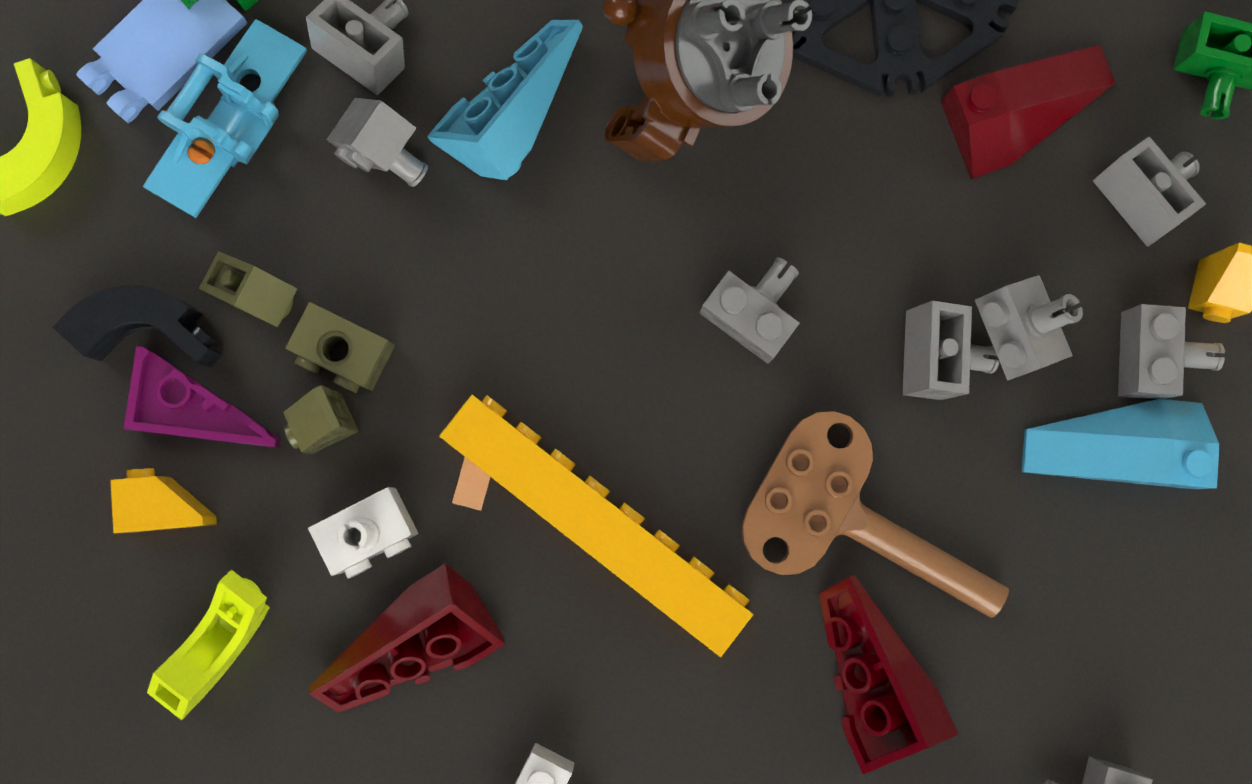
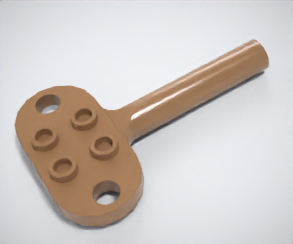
(816, 496)

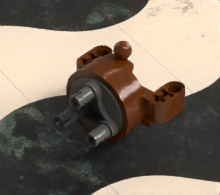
(701, 67)

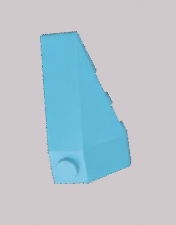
(505, 118)
(1137, 444)

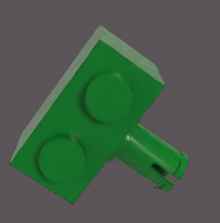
(1221, 53)

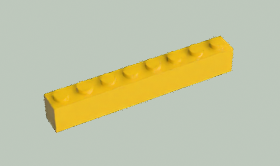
(597, 525)

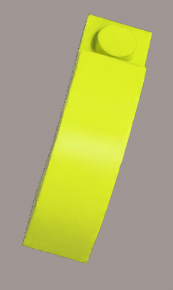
(48, 145)
(212, 646)

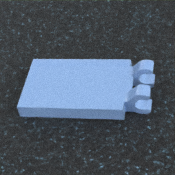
(157, 50)

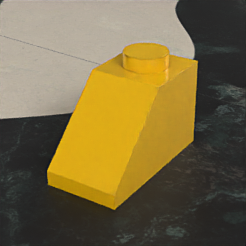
(1224, 284)
(154, 503)

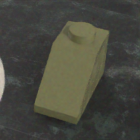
(248, 289)
(318, 420)

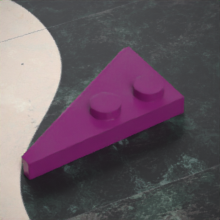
(175, 404)

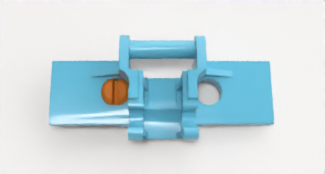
(236, 126)

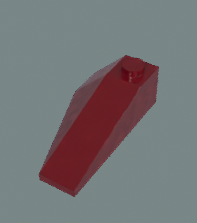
(1019, 106)
(422, 631)
(885, 691)

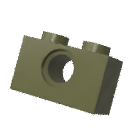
(321, 330)

